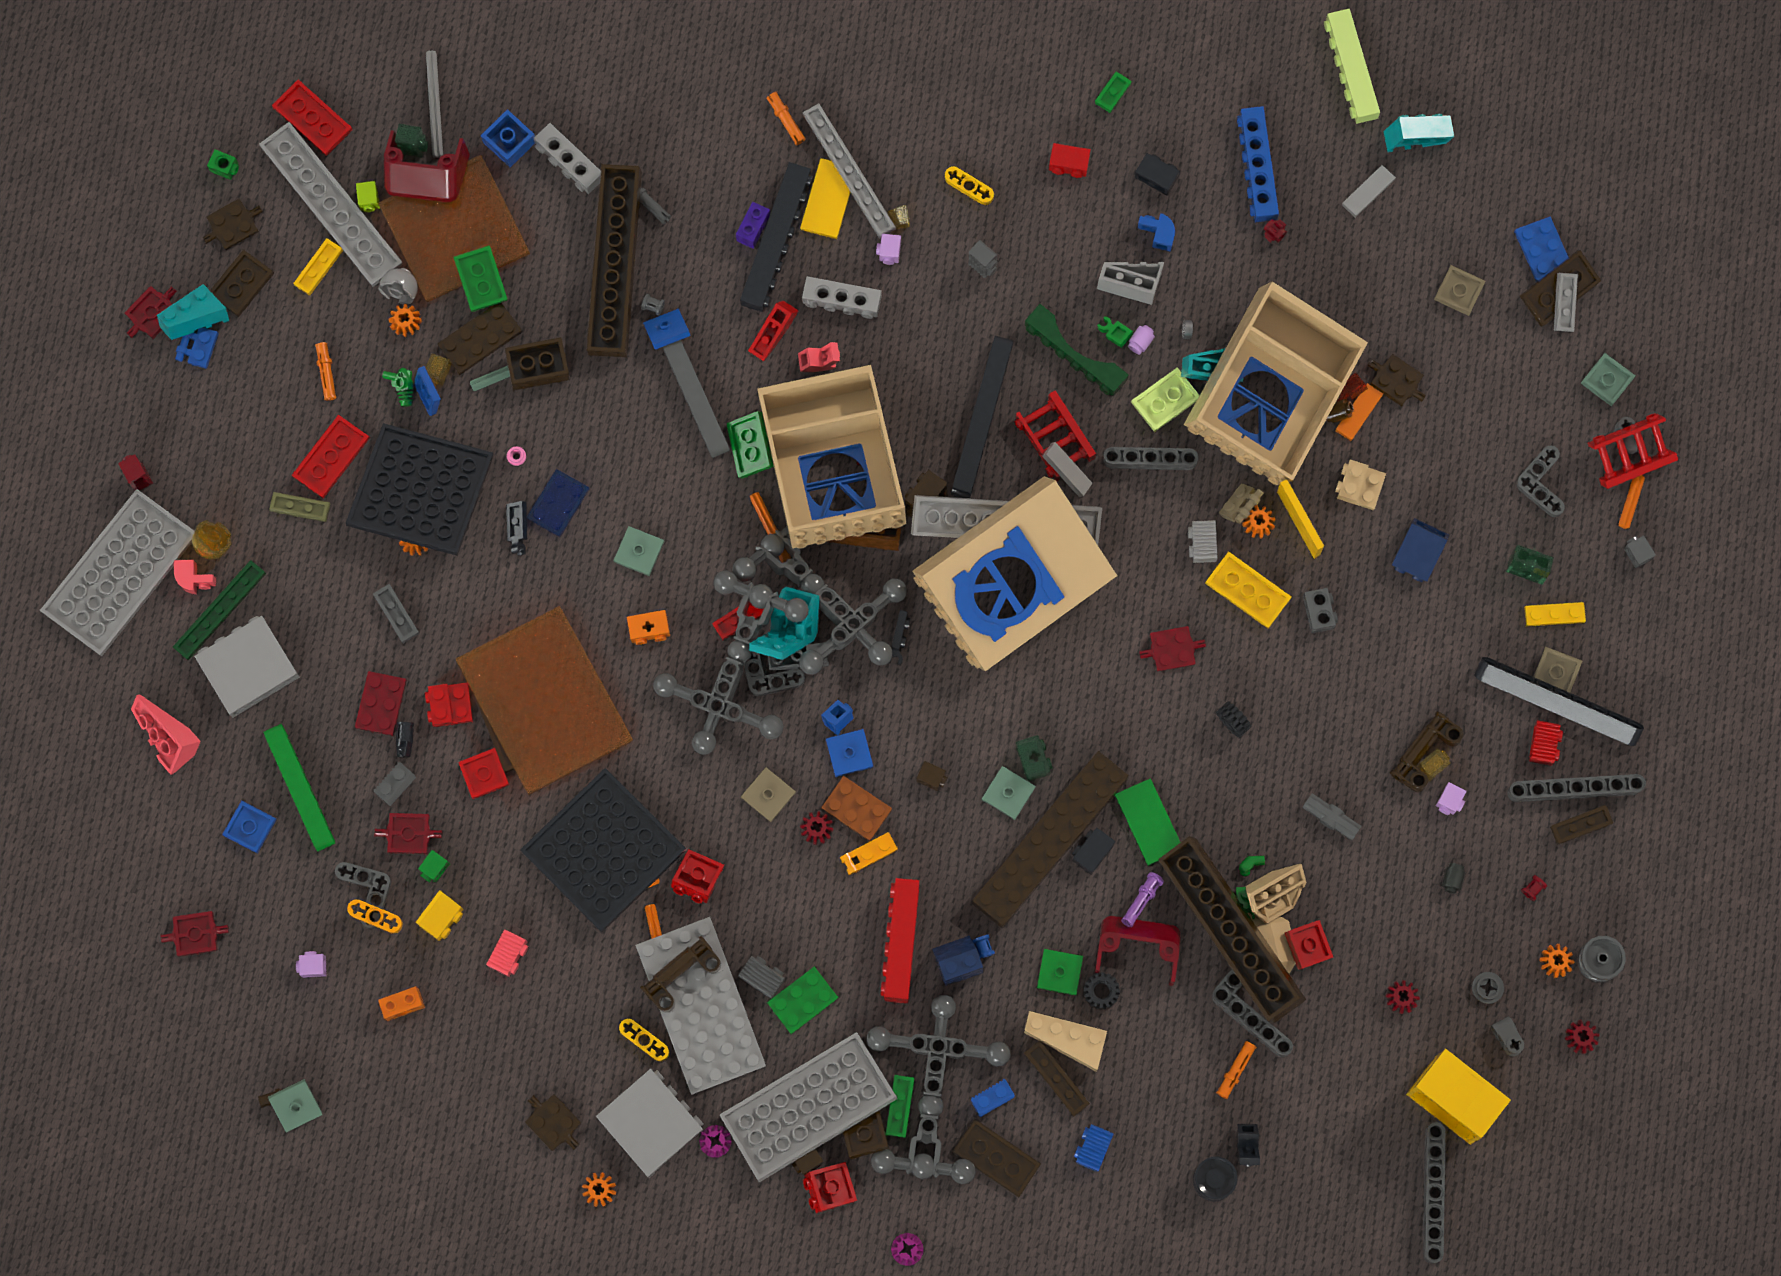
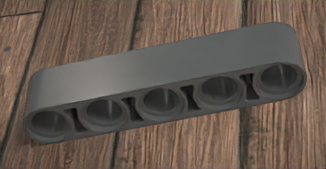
(1141, 462)

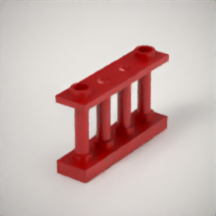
(1065, 419)
(1646, 464)

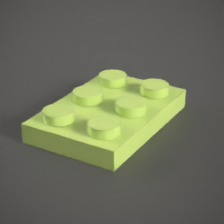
(1165, 399)

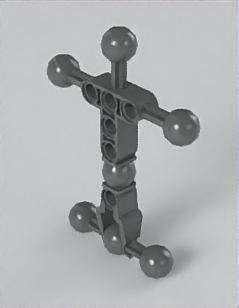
(738, 652)
(811, 660)
(931, 1104)

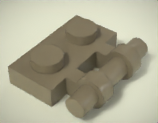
(1241, 503)

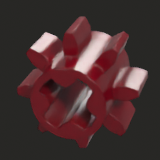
(1275, 230)

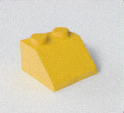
(440, 916)

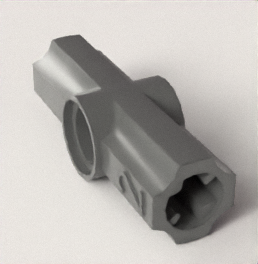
(1331, 816)

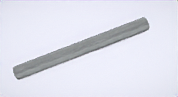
(434, 104)

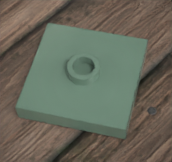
(1608, 379)
(639, 551)
(1008, 793)
(295, 1105)

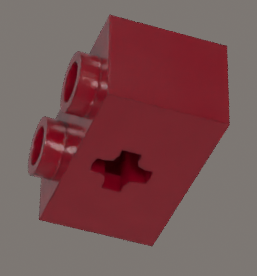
(135, 472)

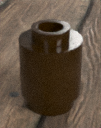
(1340, 411)

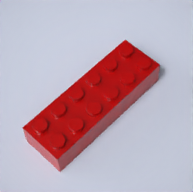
(901, 943)

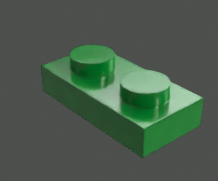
(1113, 92)

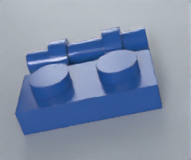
(202, 348)

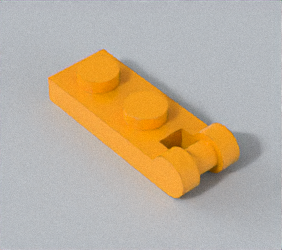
(869, 853)

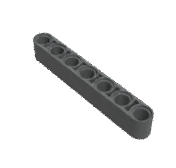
(696, 398)
(1584, 783)
(1429, 1202)

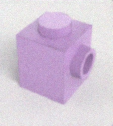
(889, 249)
(1451, 799)
(311, 965)

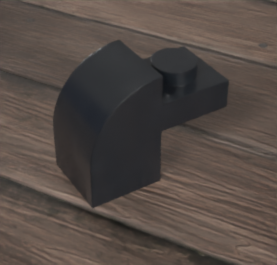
(1248, 1144)

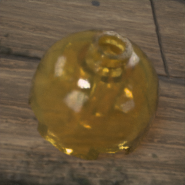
(211, 540)

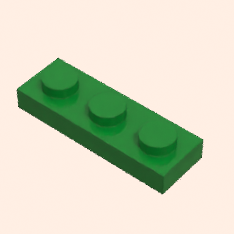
(900, 1108)

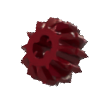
(812, 833)
(1395, 997)
(1575, 1039)

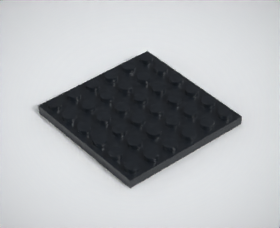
(419, 489)
(603, 850)

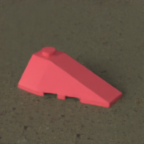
(172, 738)

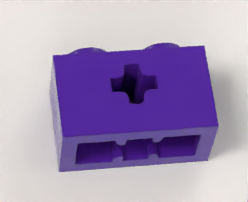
(753, 225)

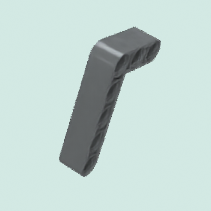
(1247, 1011)

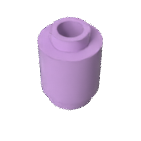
(1141, 339)

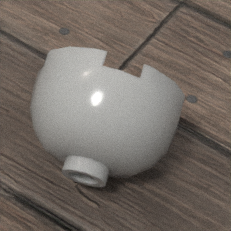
(399, 284)

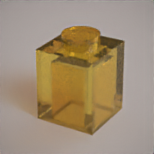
(438, 369)
(1434, 764)

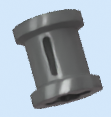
(653, 304)

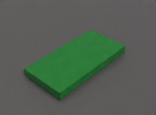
(1148, 820)

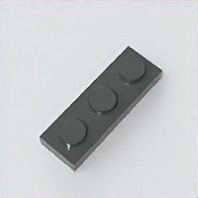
(396, 613)

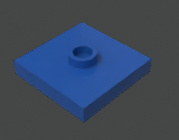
(666, 329)
(427, 391)
(849, 753)
(249, 827)

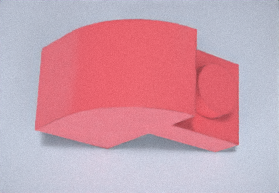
(819, 358)
(186, 576)

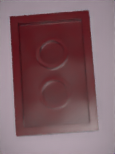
(380, 703)

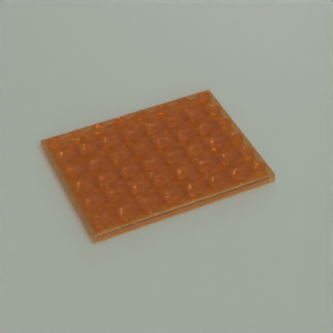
(544, 700)

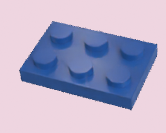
(1541, 246)

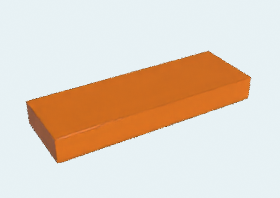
(1362, 408)

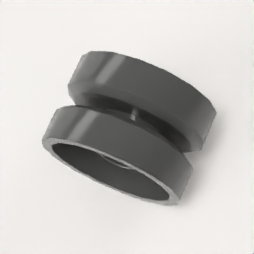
(1606, 948)

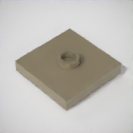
(1459, 290)
(1558, 669)
(768, 794)

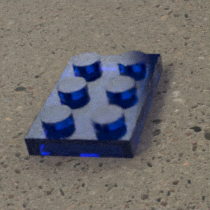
(558, 503)

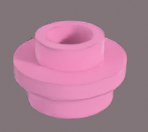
(516, 450)

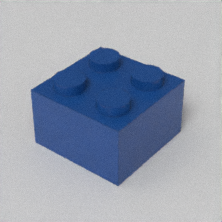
(508, 138)

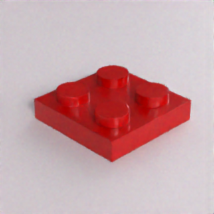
(483, 773)
(1308, 945)

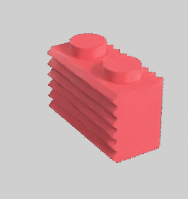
(507, 953)

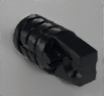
(404, 739)

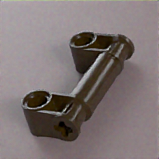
(1421, 746)
(676, 968)

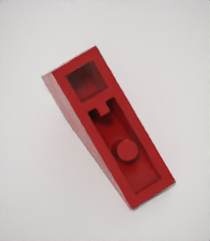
(773, 329)

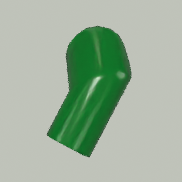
(1248, 863)

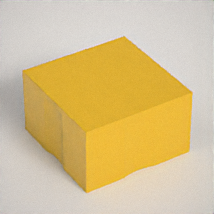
(1458, 1097)

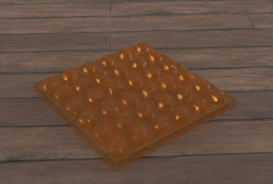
(438, 231)

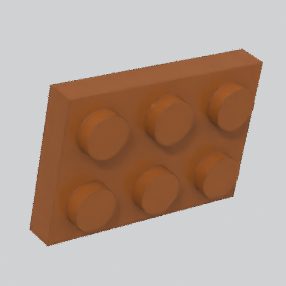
(856, 808)

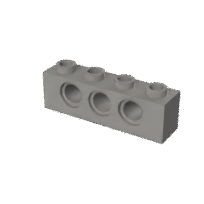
(551, 136)
(814, 286)

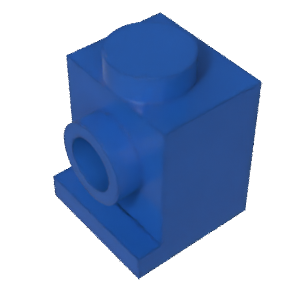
(837, 716)

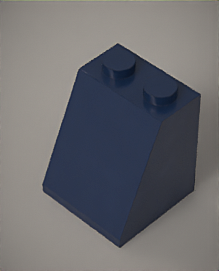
(1420, 550)
(958, 960)

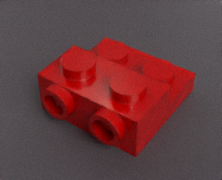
(449, 704)
(696, 876)
(829, 1187)

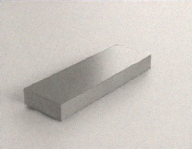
(1368, 191)
(1565, 302)
(1067, 469)

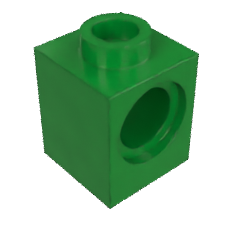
(218, 159)
(433, 867)

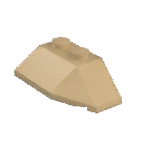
(1276, 892)
(1274, 935)

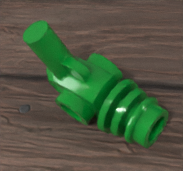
(403, 382)

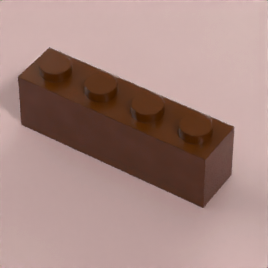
(885, 539)

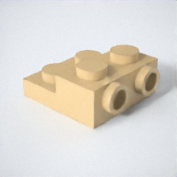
(1360, 484)

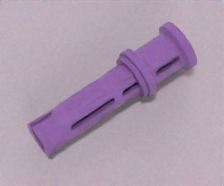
(1146, 893)

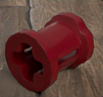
(1534, 888)

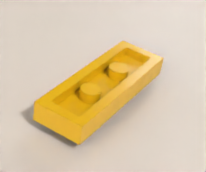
(318, 266)
(1555, 614)

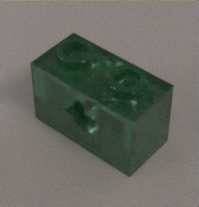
(411, 140)
(1529, 564)
(1032, 769)

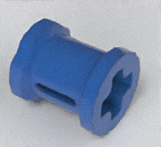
(983, 946)

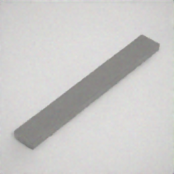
(849, 170)

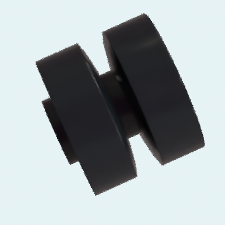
(1215, 1179)

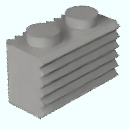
(1203, 541)

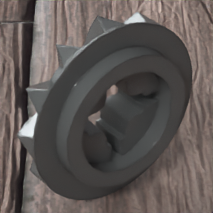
(1495, 982)

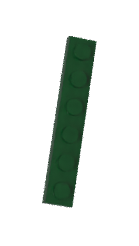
(219, 610)

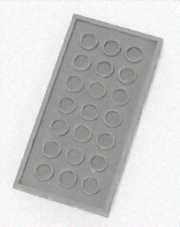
(118, 572)
(708, 1017)
(808, 1107)

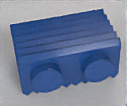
(992, 1098)
(1093, 1148)

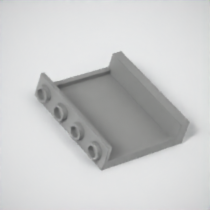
(246, 666)
(650, 1122)

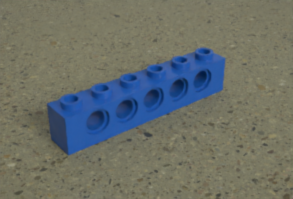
(1256, 118)

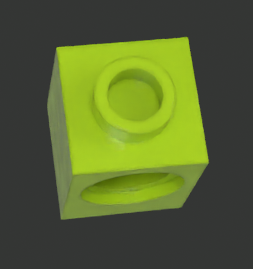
(367, 196)

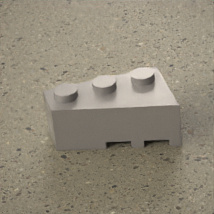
(1131, 280)

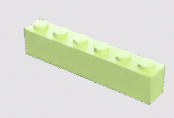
(1352, 66)

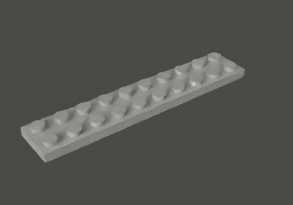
(330, 203)
(956, 516)

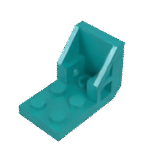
(788, 636)

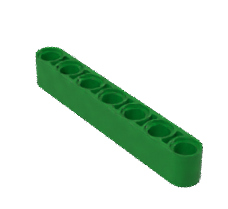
(299, 787)

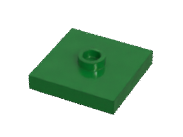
(1060, 972)

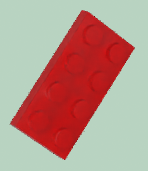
(312, 117)
(330, 456)

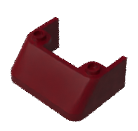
(423, 180)
(1164, 934)

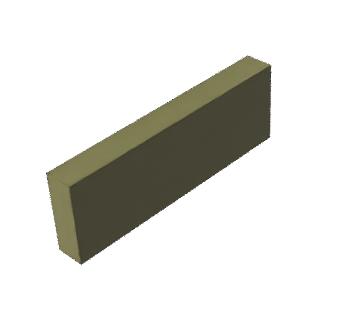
(299, 507)

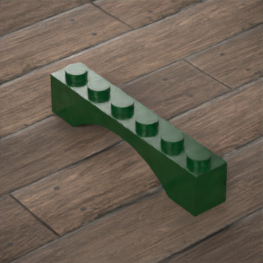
(1106, 375)

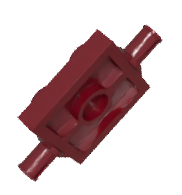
(145, 311)
(1172, 648)
(408, 833)
(195, 933)

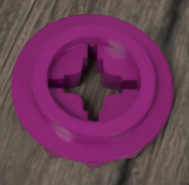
(717, 1150)
(904, 1258)

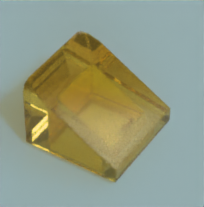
(899, 217)

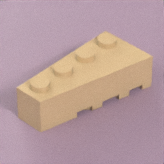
(1069, 1038)

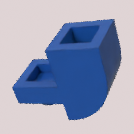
(1163, 230)

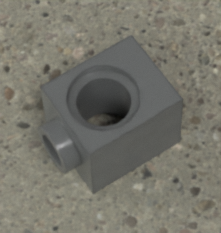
(1639, 551)

